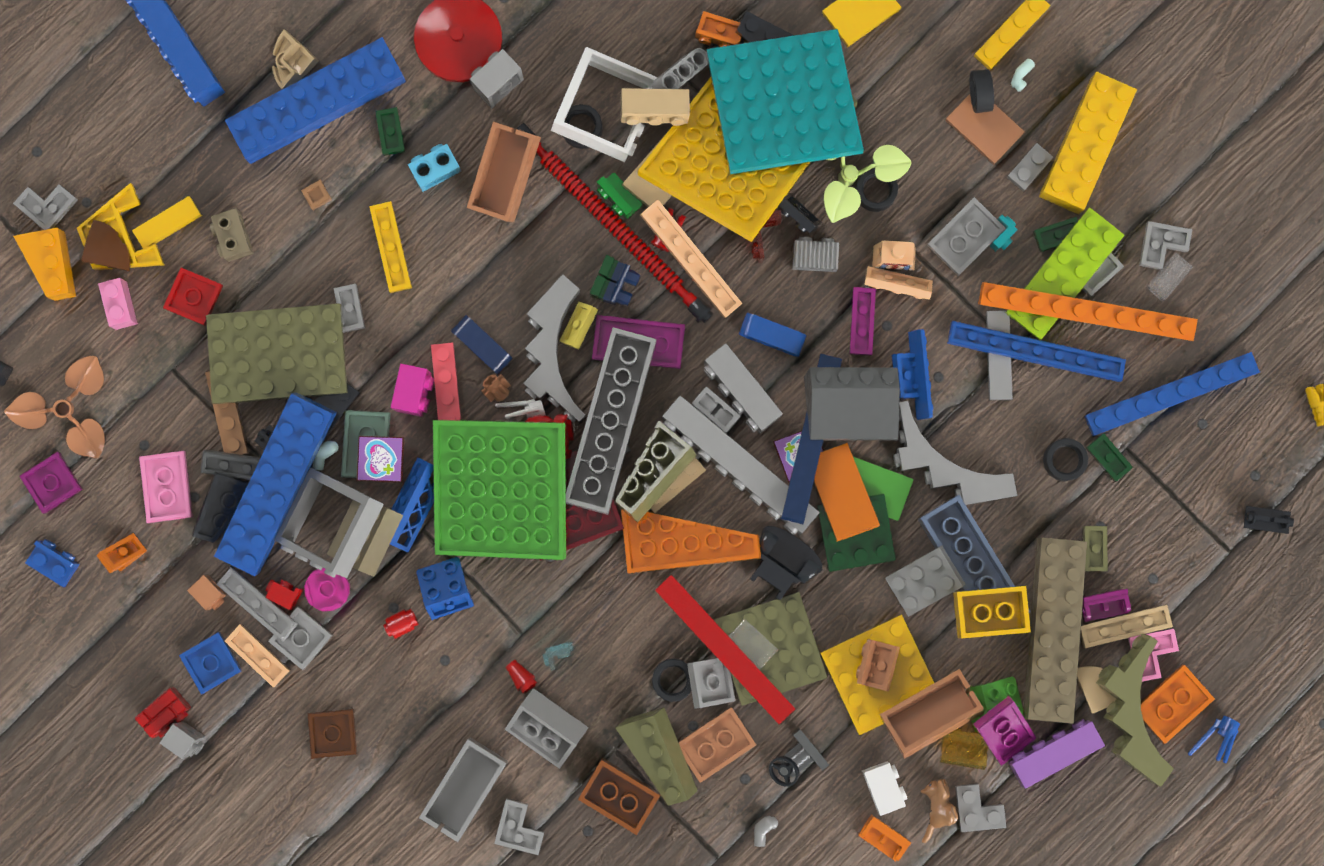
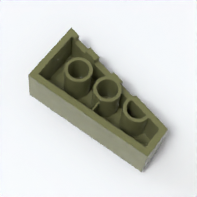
(659, 754)

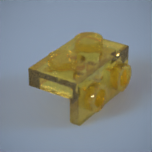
(964, 749)

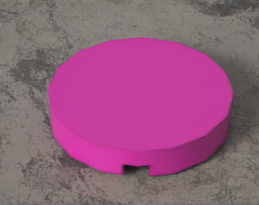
(326, 591)

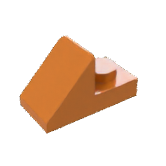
(121, 553)

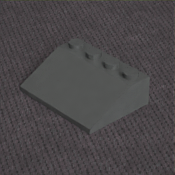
(852, 403)

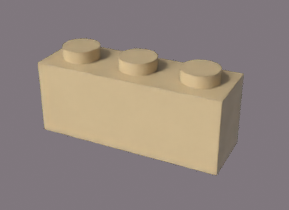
(655, 106)

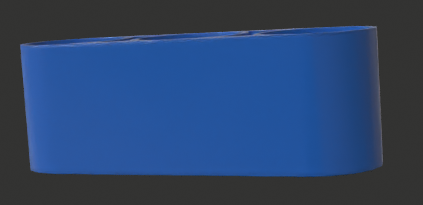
(772, 334)

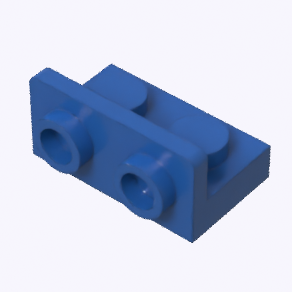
(52, 563)

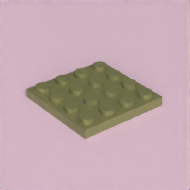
(789, 630)

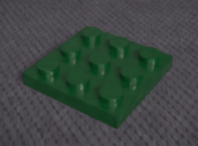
(862, 549)

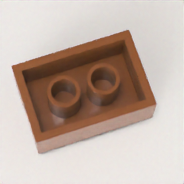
(619, 796)

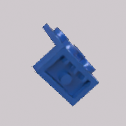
(444, 588)

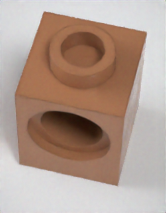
(207, 593)

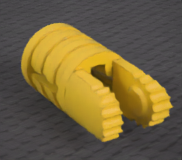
(1316, 402)

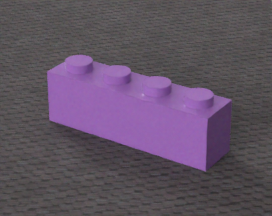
(1056, 753)

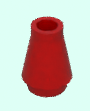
(521, 677)

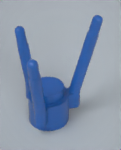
(1228, 729)

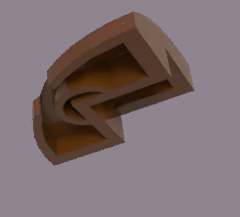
(106, 248)

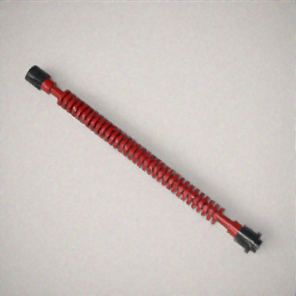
(695, 305)

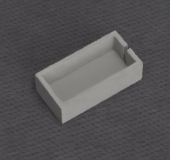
(742, 388)
(463, 789)

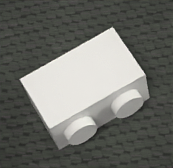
(884, 788)

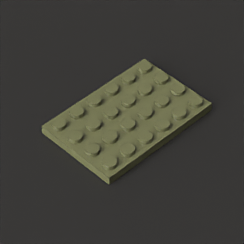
(276, 353)

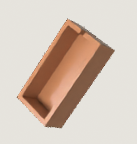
(503, 172)
(931, 713)

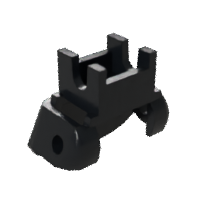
(785, 560)

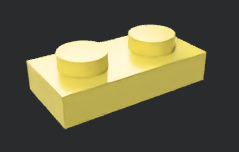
(578, 325)

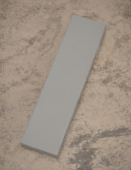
(999, 366)
(256, 604)

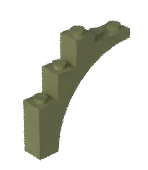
(1125, 712)

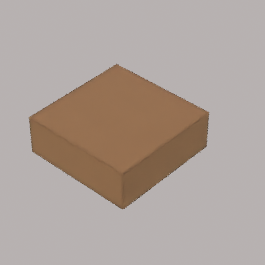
(316, 195)

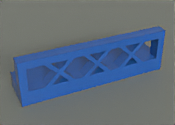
(408, 502)

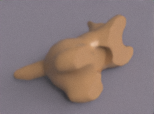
(941, 811)

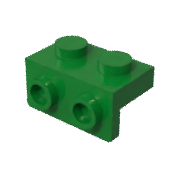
(623, 201)

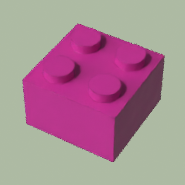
(412, 390)

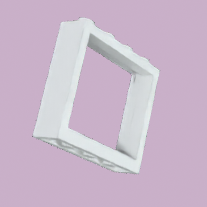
(617, 69)

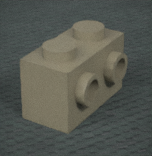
(231, 234)

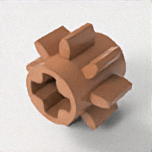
(495, 388)

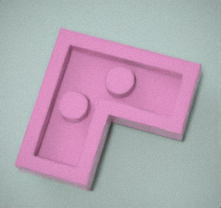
(1166, 644)

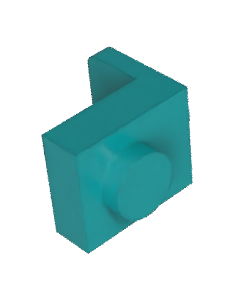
(1004, 239)

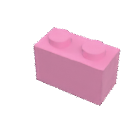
(117, 303)

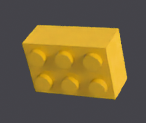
(991, 612)

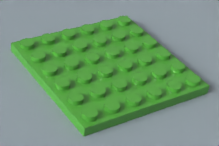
(499, 489)

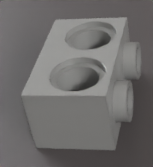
(715, 410)

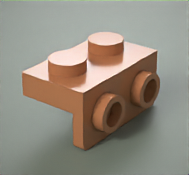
(877, 665)

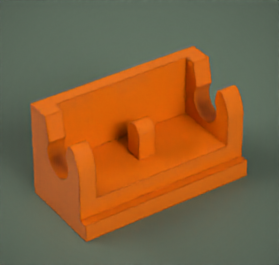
(884, 838)

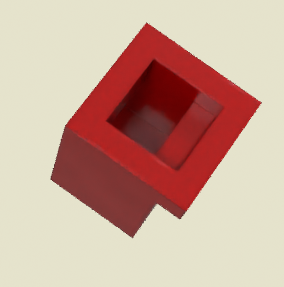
(283, 593)

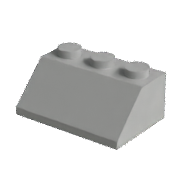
(546, 728)

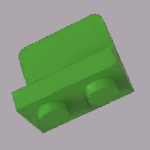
(995, 692)

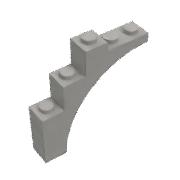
(549, 315)
(940, 472)

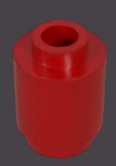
(400, 623)

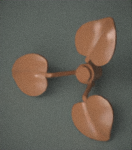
(85, 439)

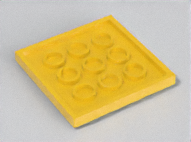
(866, 702)

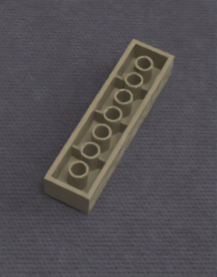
(1055, 630)

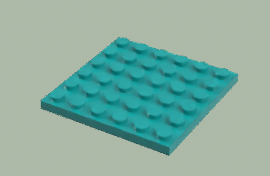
(784, 101)

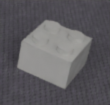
(496, 78)

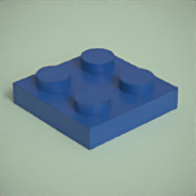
(210, 663)

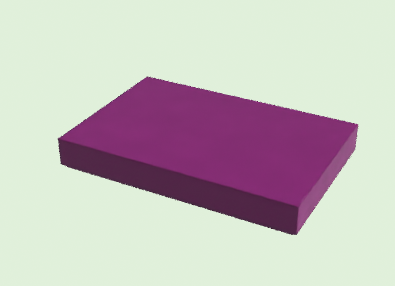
(1004, 730)

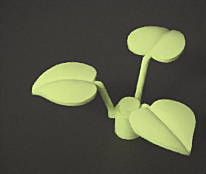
(843, 200)

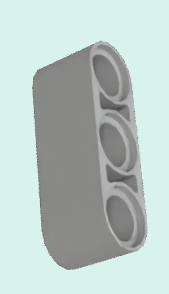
(686, 66)

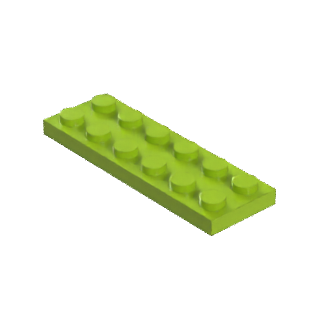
(1070, 266)

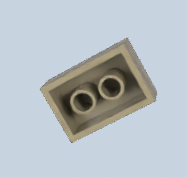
(376, 542)

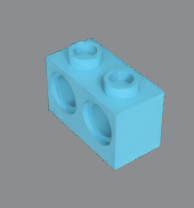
(437, 172)

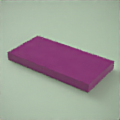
(668, 338)

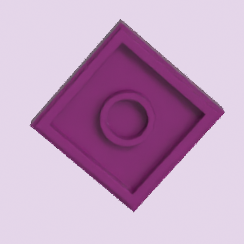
(51, 482)

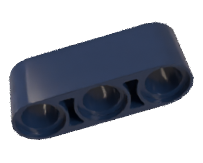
(481, 344)

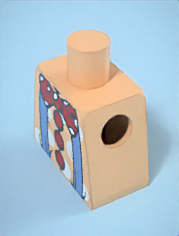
(894, 255)

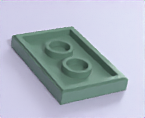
(360, 424)

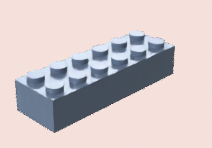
(966, 546)

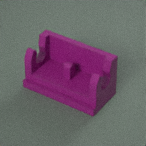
(1105, 605)

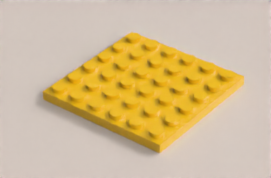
(696, 170)

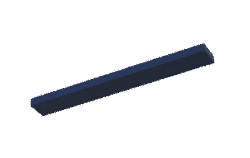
(805, 464)

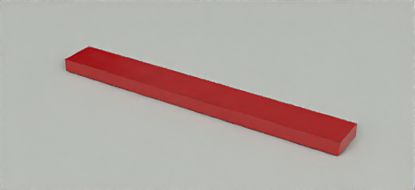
(725, 649)

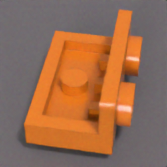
(717, 30)

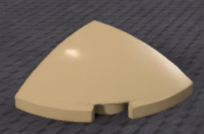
(292, 60)
(1095, 695)

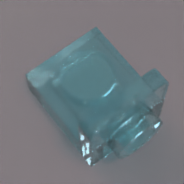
(561, 650)

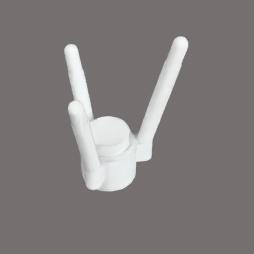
(532, 408)

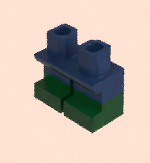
(617, 273)

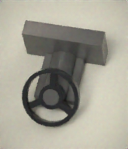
(796, 760)

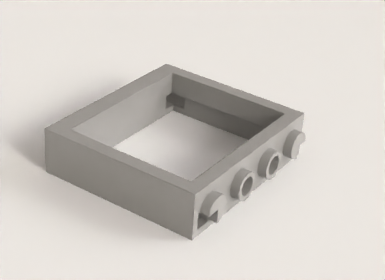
(354, 537)

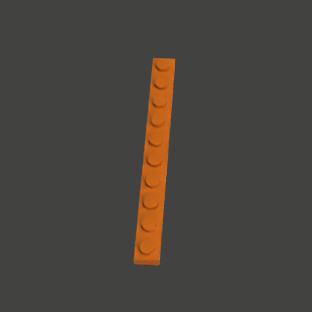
(1087, 311)

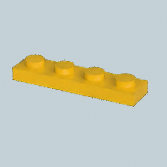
(1011, 32)
(390, 247)

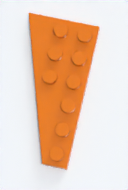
(671, 543)

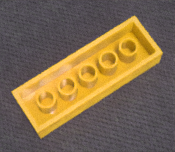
(1087, 143)

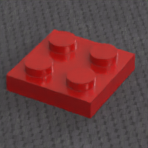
(193, 296)

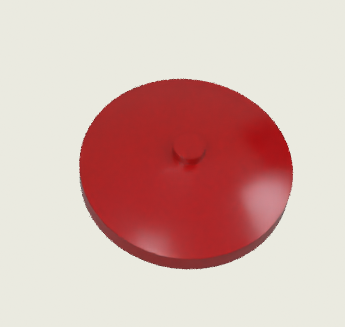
(456, 38)

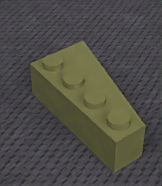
(654, 471)

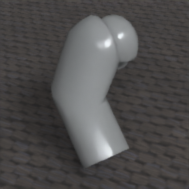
(762, 828)

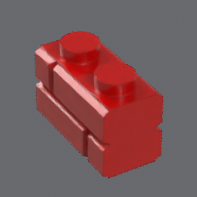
(163, 713)

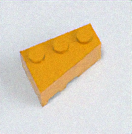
(49, 260)

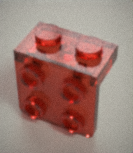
(757, 247)

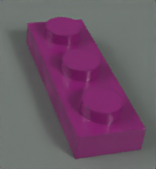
(862, 321)

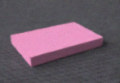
(166, 487)

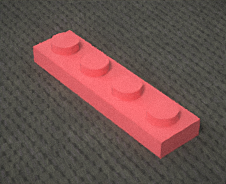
(446, 381)

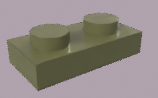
(1096, 548)

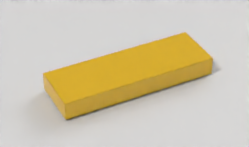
(167, 222)

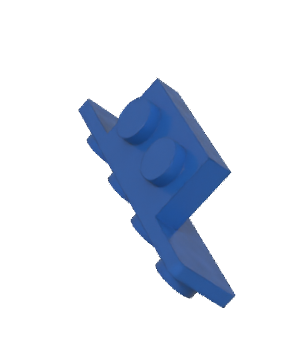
(914, 374)

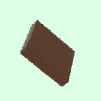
(332, 733)

